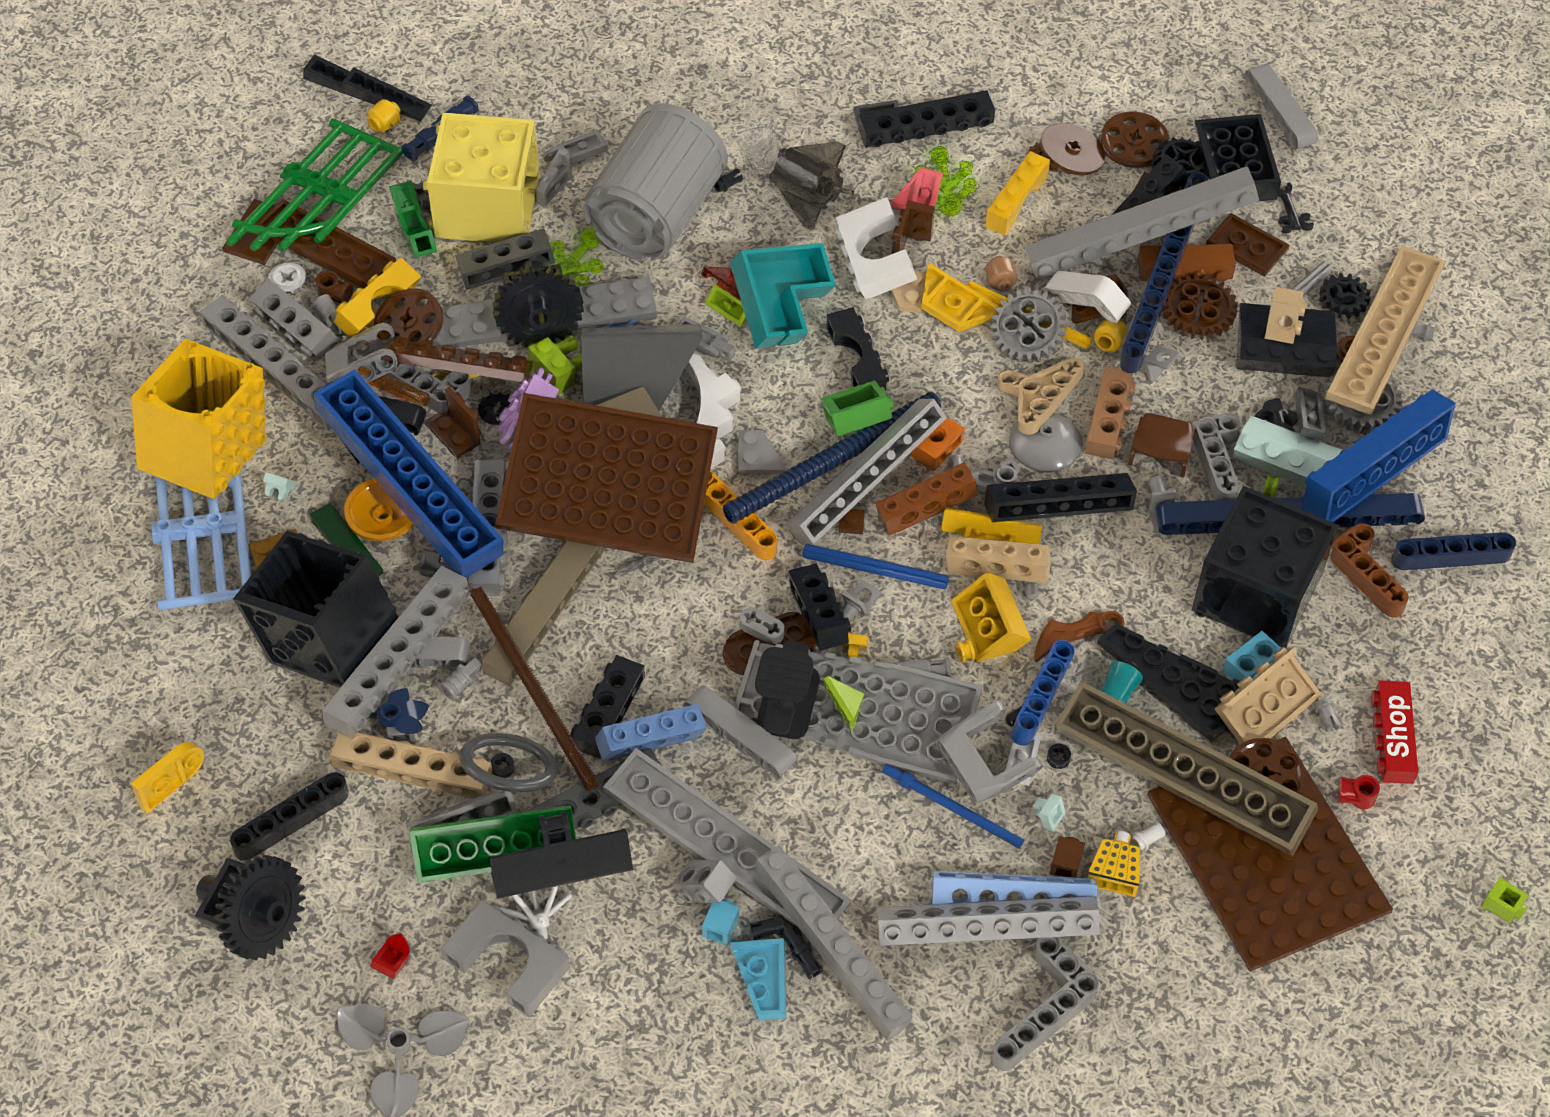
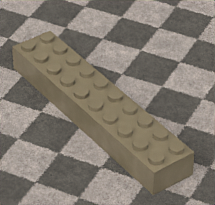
(1187, 768)

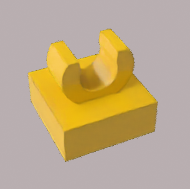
(855, 643)

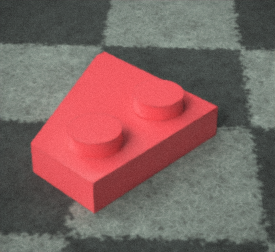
(921, 189)

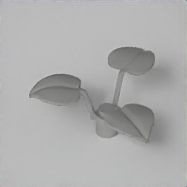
(395, 1091)

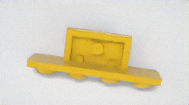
(981, 527)

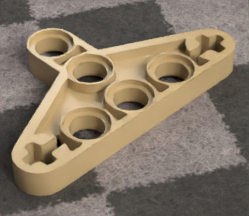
(1045, 384)

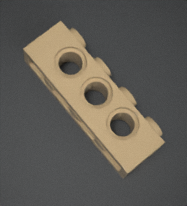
(999, 558)

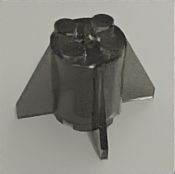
(809, 178)

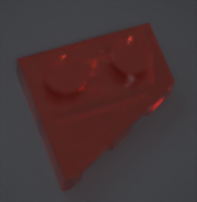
(725, 279)

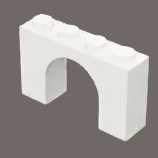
(856, 230)

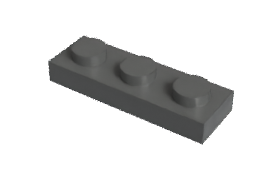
(1310, 414)

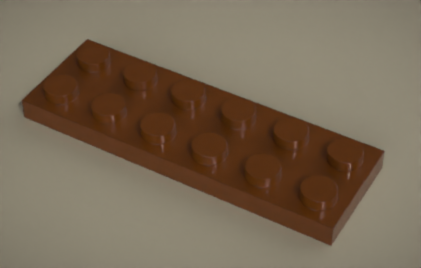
(337, 252)
(463, 361)

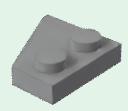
(757, 454)

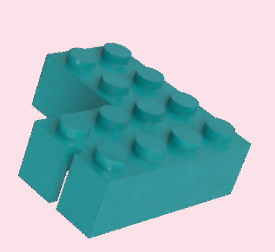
(772, 285)

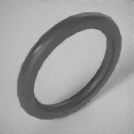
(505, 784)

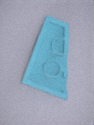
(764, 974)

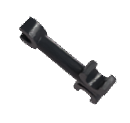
(1292, 219)

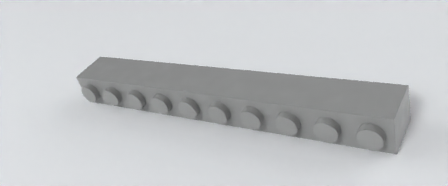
(1142, 223)

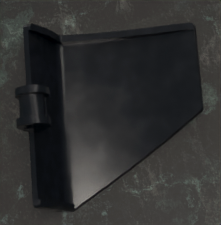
(560, 859)

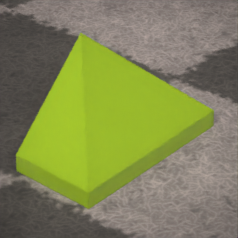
(726, 305)
(845, 699)

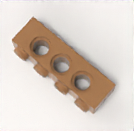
(1109, 413)

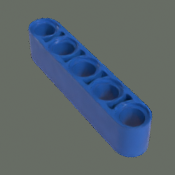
(1042, 693)

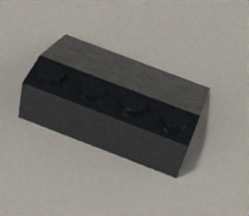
(1237, 144)
(1310, 354)

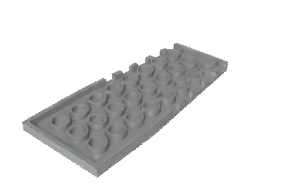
(898, 716)

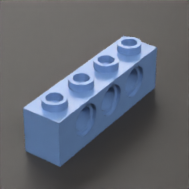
(650, 732)

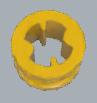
(965, 650)

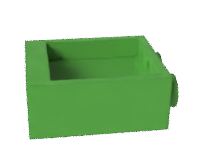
(857, 408)

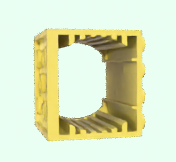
(483, 177)

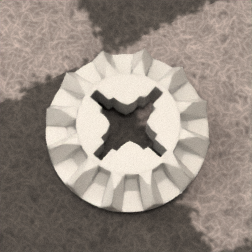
(288, 270)

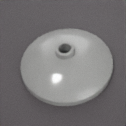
(1047, 450)

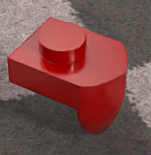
(392, 956)

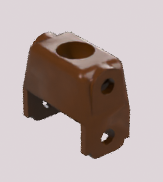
(1163, 439)

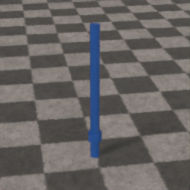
(909, 781)

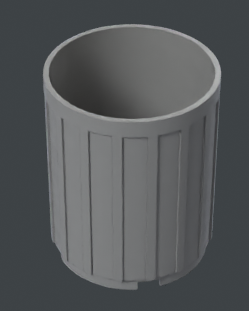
(655, 182)

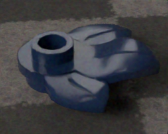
(405, 712)

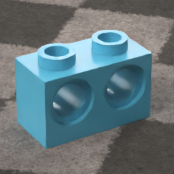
(1250, 657)

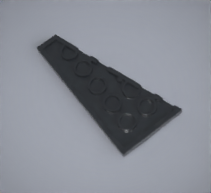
(1178, 680)

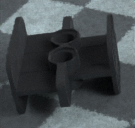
(787, 688)

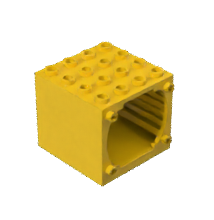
(199, 418)

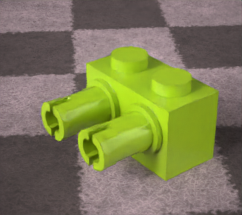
(553, 360)

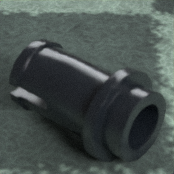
(728, 180)
(767, 927)

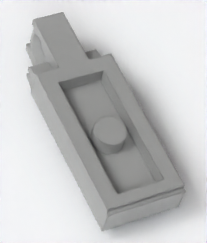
(712, 341)

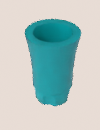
(1121, 681)

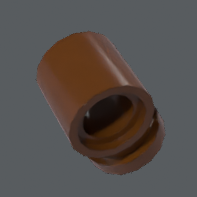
(329, 283)

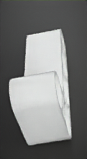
(1089, 291)

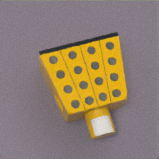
(1117, 865)

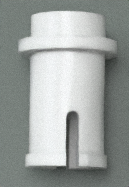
(1148, 836)

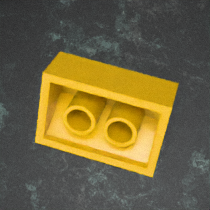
(990, 617)

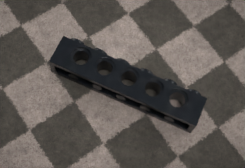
(926, 119)
(1060, 497)

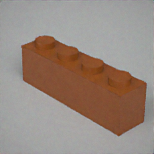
(1208, 260)

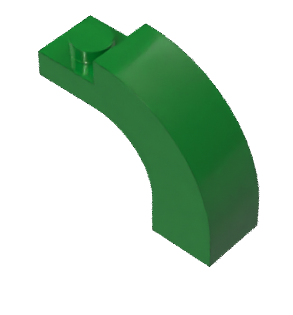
(411, 221)

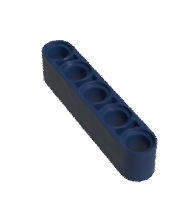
(1467, 551)

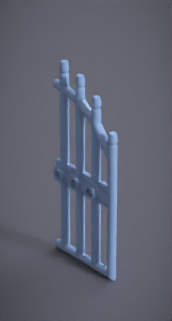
(200, 526)

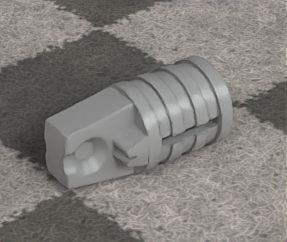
(326, 310)
(459, 679)

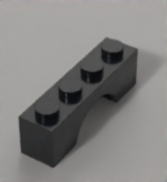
(848, 330)

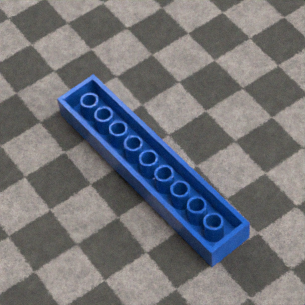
(408, 474)

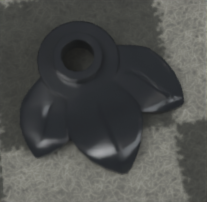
(1274, 413)

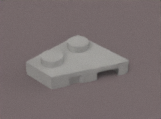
(555, 177)

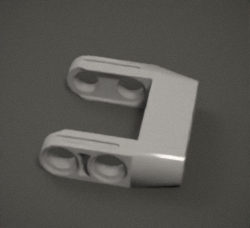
(346, 357)
(968, 763)

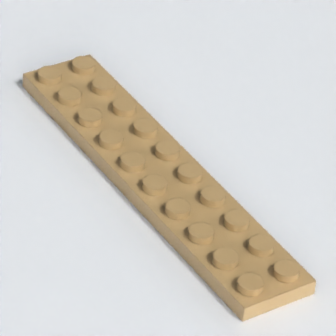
(1385, 330)

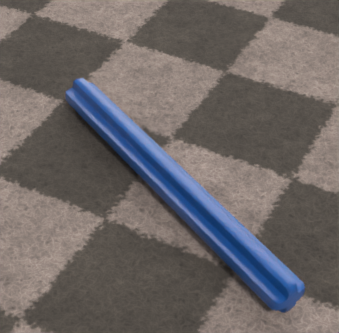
(875, 566)

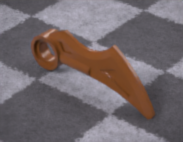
(1070, 632)

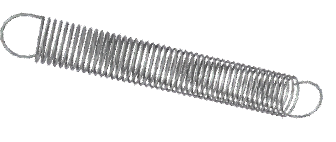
(633, 561)

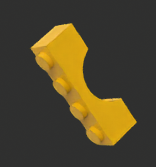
(1007, 205)
(358, 314)

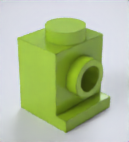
(1506, 901)

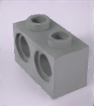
(704, 881)

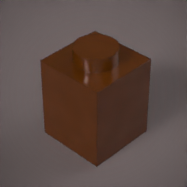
(1067, 857)

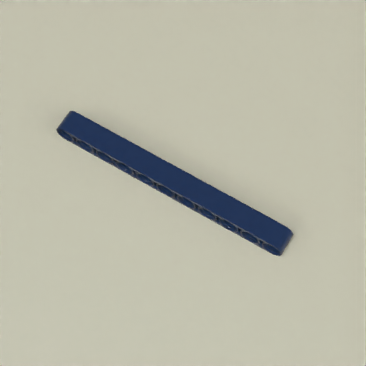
(1156, 292)
(1209, 516)

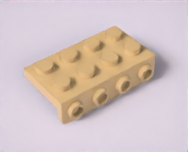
(1268, 698)

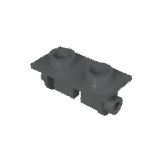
(429, 563)

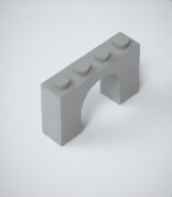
(489, 926)

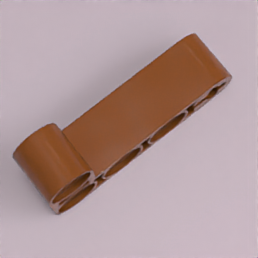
(1389, 594)

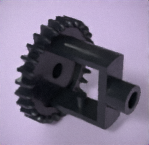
(537, 304)
(252, 904)

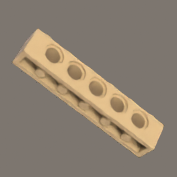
(346, 757)

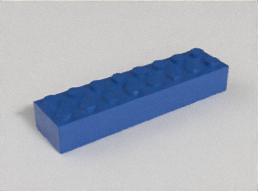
(1378, 456)

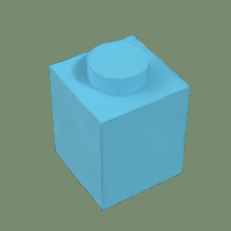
(720, 921)

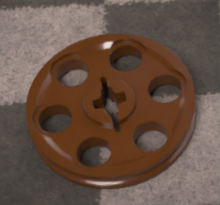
(1128, 133)
(408, 311)
(1271, 764)

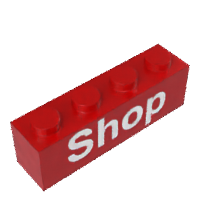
(1395, 732)

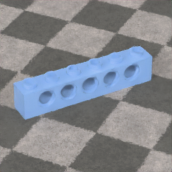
(1002, 884)

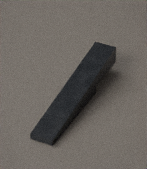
(363, 87)

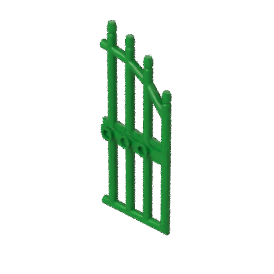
(320, 184)

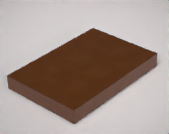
(1250, 244)
(242, 247)

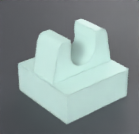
(277, 482)
(1050, 811)

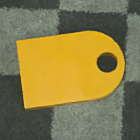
(167, 775)

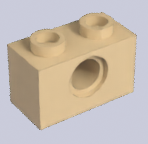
(1284, 315)

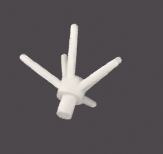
(539, 917)

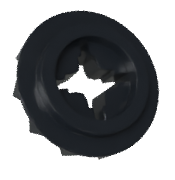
(486, 409)

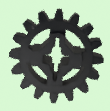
(1344, 295)

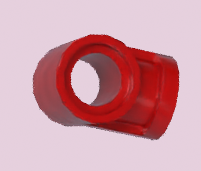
(1350, 789)

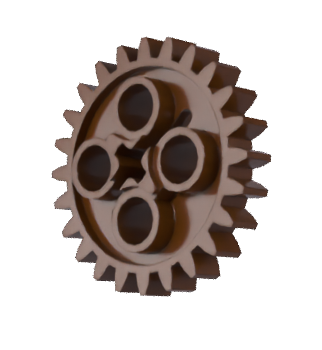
(1217, 309)

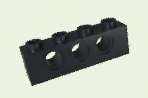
(1161, 181)
(819, 606)
(619, 672)

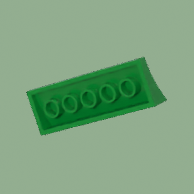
(466, 845)

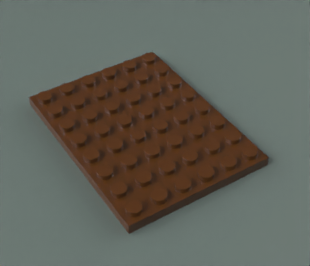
(607, 478)
(1264, 895)

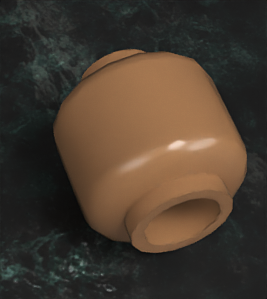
(1001, 273)

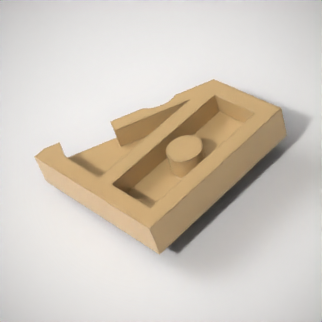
(909, 296)

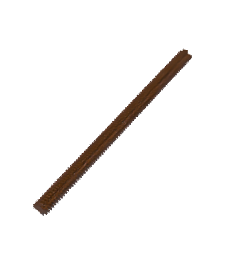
(532, 685)

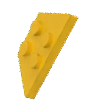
(954, 301)

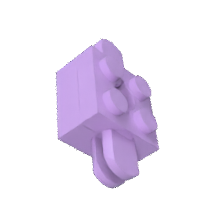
(510, 415)

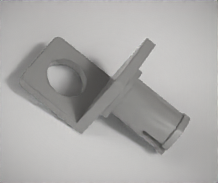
(1154, 362)
(1158, 496)
(853, 605)

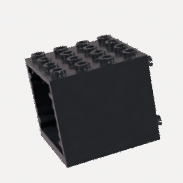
(1263, 566)
(316, 607)

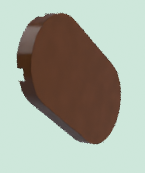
(739, 650)

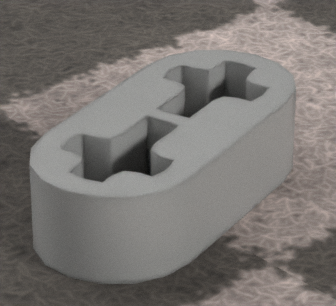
(762, 625)

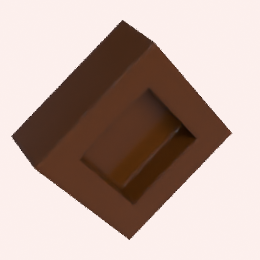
(852, 522)

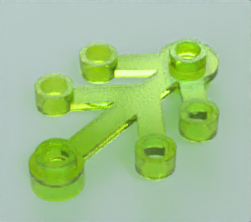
(940, 157)
(588, 241)

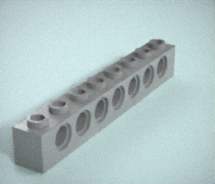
(257, 347)
(422, 617)
(988, 921)

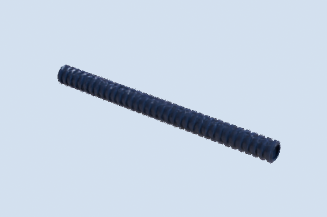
(811, 468)

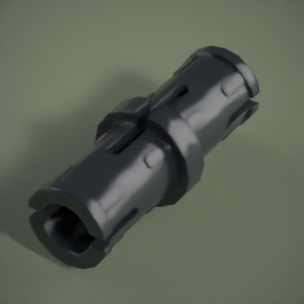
(801, 952)

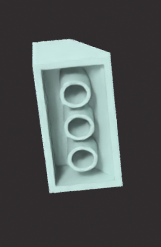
(1281, 450)

